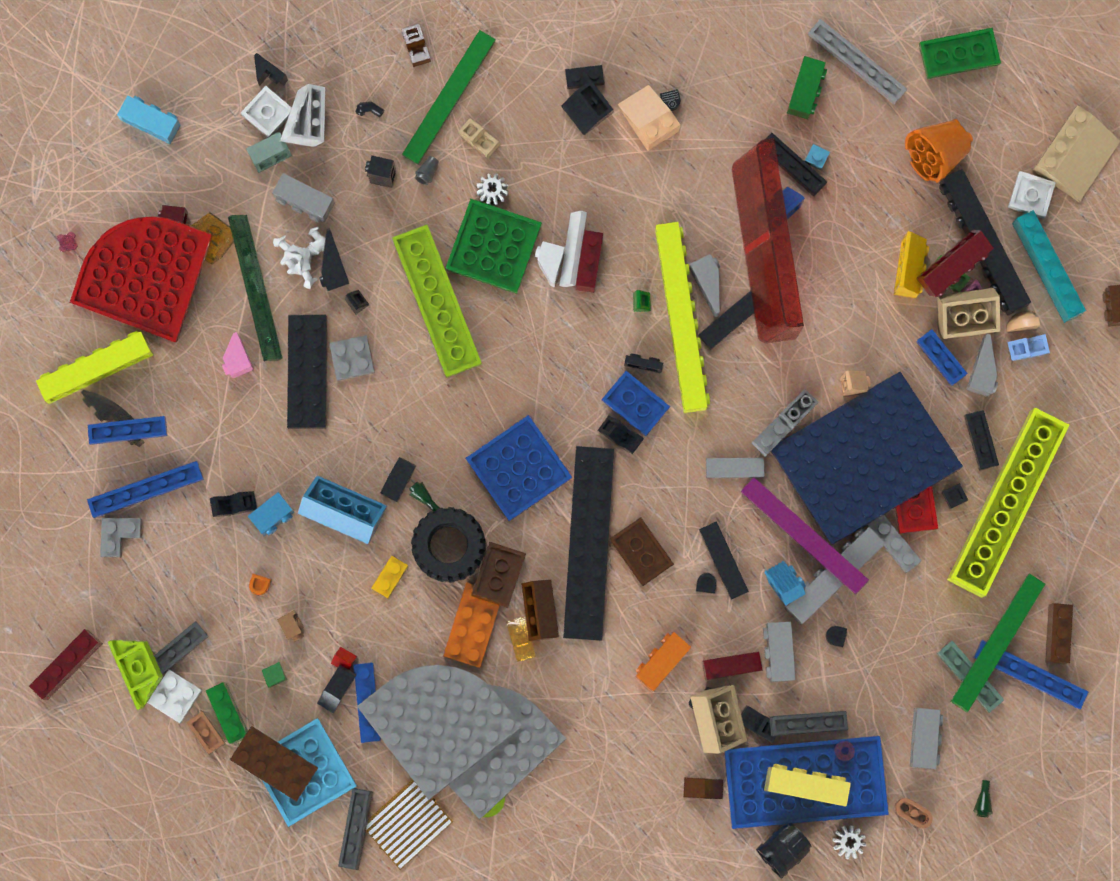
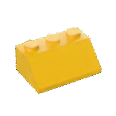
(910, 265)

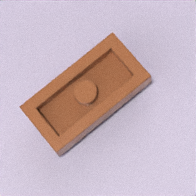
(205, 732)

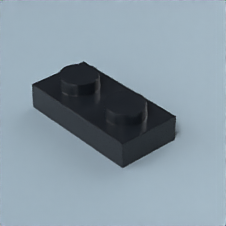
(579, 76)
(637, 362)

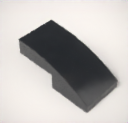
(398, 479)
(757, 723)

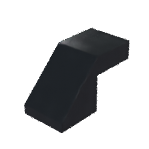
(620, 434)
(233, 504)
(336, 689)

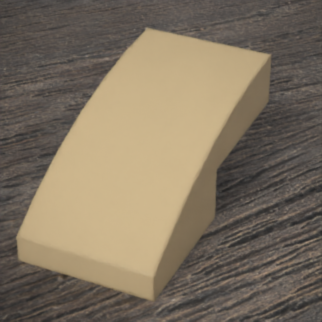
(478, 138)

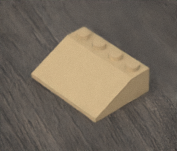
(1077, 153)

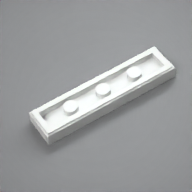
(573, 249)

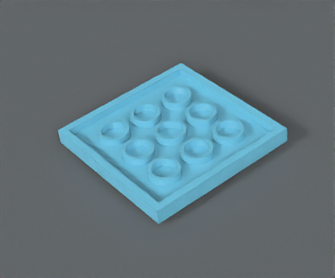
(327, 783)

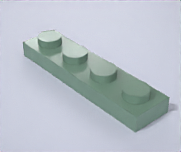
(960, 665)

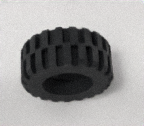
(448, 518)

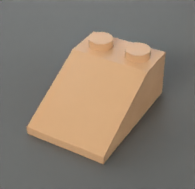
(649, 117)

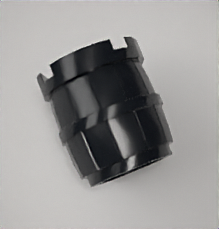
(784, 849)

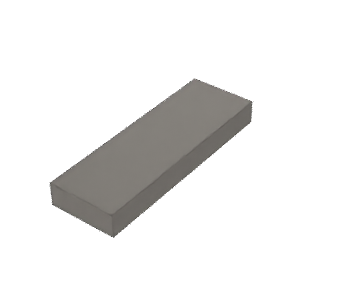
(734, 467)

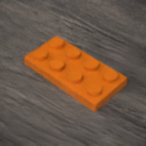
(471, 629)

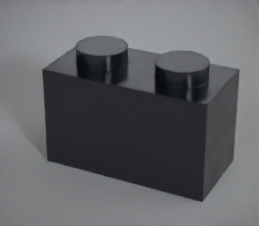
(381, 171)

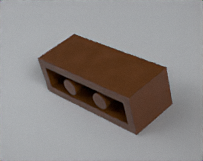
(540, 610)
(1059, 633)

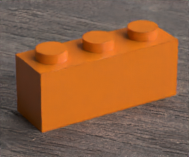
(662, 661)

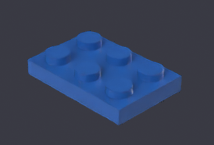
(635, 403)

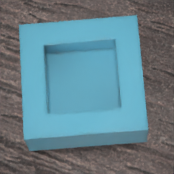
(817, 157)

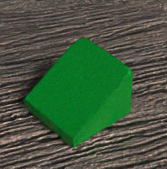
(274, 675)

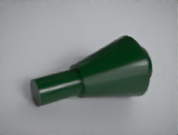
(421, 494)
(983, 805)

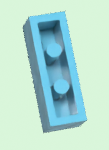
(149, 119)

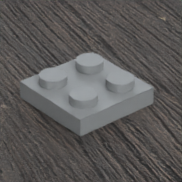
(351, 358)

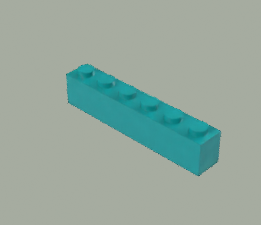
(1048, 266)

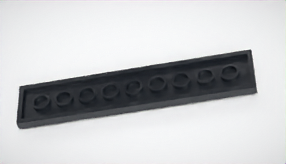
(588, 543)

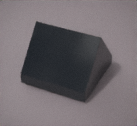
(356, 301)

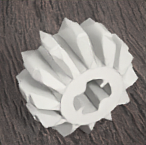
(492, 196)
(843, 839)

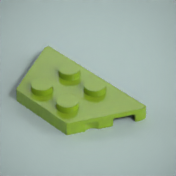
(137, 668)

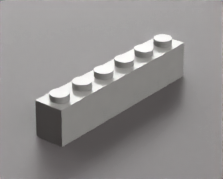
(827, 584)

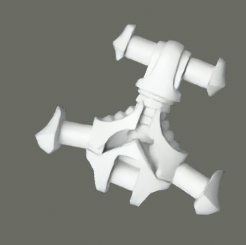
(299, 258)

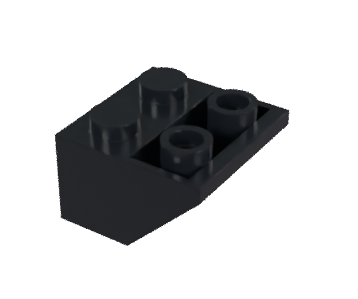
(587, 107)

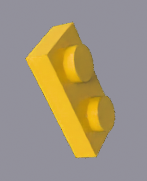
(389, 577)

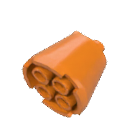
(938, 149)

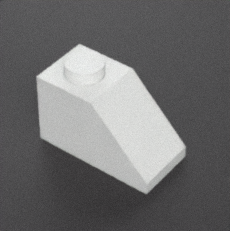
(550, 260)

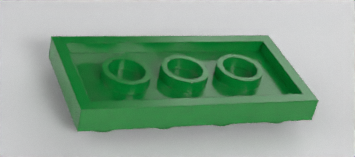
(959, 53)

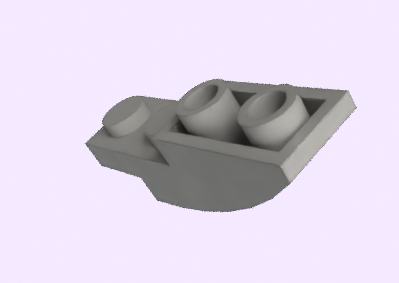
(785, 422)

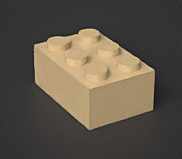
(969, 313)

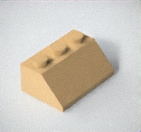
(718, 719)

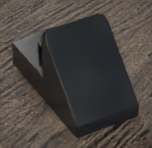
(265, 69)

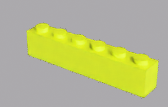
(94, 367)

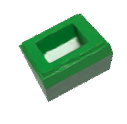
(641, 301)

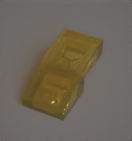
(519, 636)

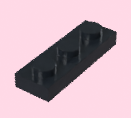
(981, 440)

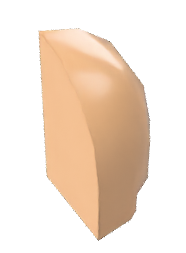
(1023, 321)

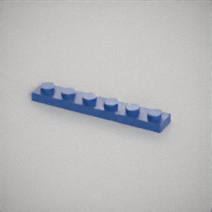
(145, 489)
(1039, 679)

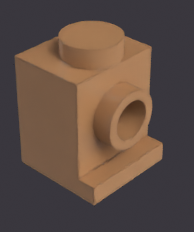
(291, 626)

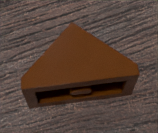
(703, 788)

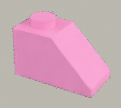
(236, 358)

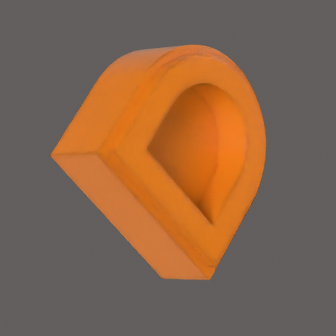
(259, 585)

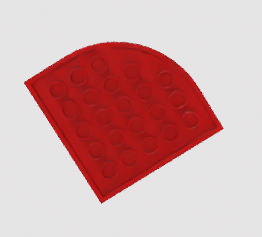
(143, 274)

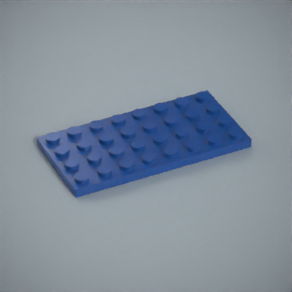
(755, 807)

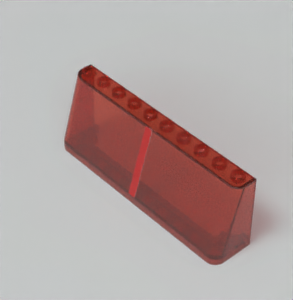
(767, 244)

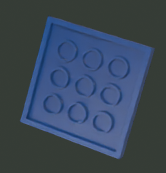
(518, 468)

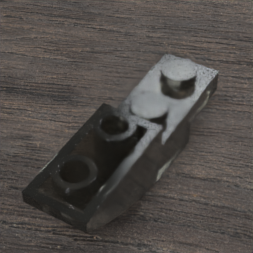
(108, 410)

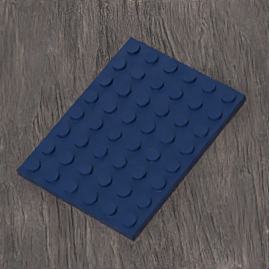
(866, 458)

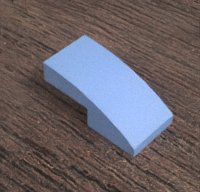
(1028, 347)

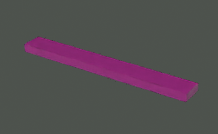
(805, 536)

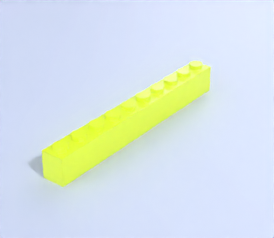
(681, 318)

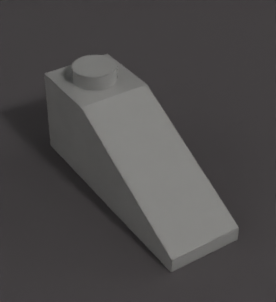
(707, 278)
(984, 370)

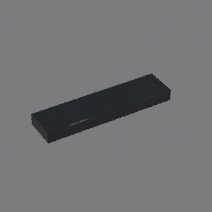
(797, 168)
(728, 321)
(723, 560)

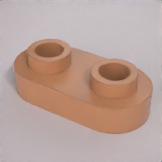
(913, 813)

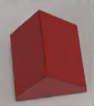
(343, 658)

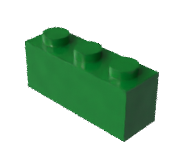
(807, 88)
(227, 712)

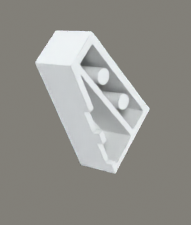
(306, 117)

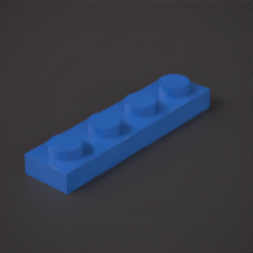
(127, 430)
(365, 687)

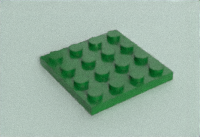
(493, 246)

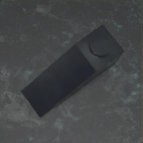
(332, 268)

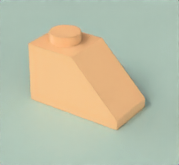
(854, 382)

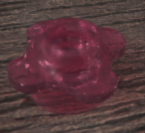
(72, 245)

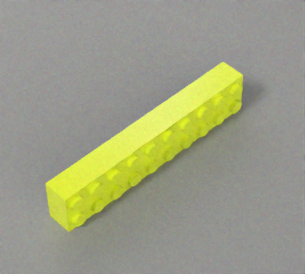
(1008, 502)

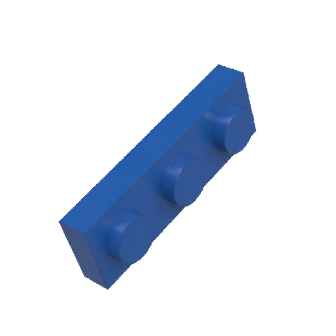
(941, 357)

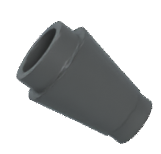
(426, 171)

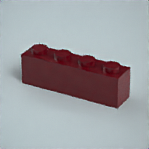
(955, 263)
(65, 664)

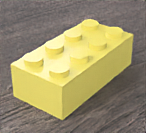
(807, 786)

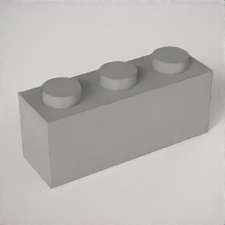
(303, 198)
(779, 652)
(925, 738)

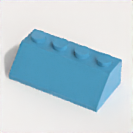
(341, 509)

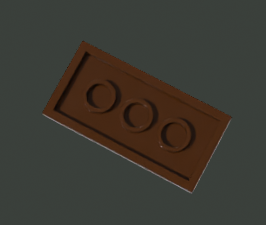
(273, 763)

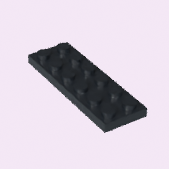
(307, 371)

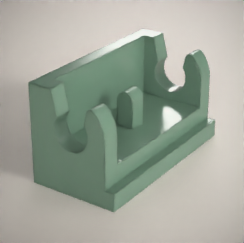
(268, 152)

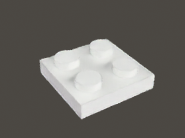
(267, 112)
(1031, 194)
(174, 696)

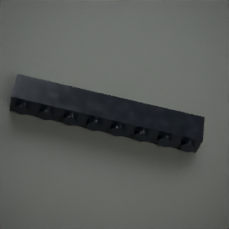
(997, 265)

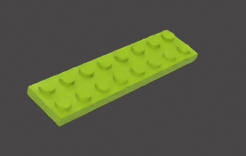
(436, 301)

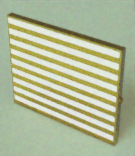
(407, 824)

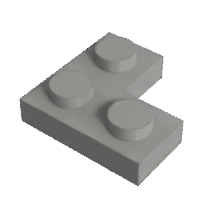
(114, 530)

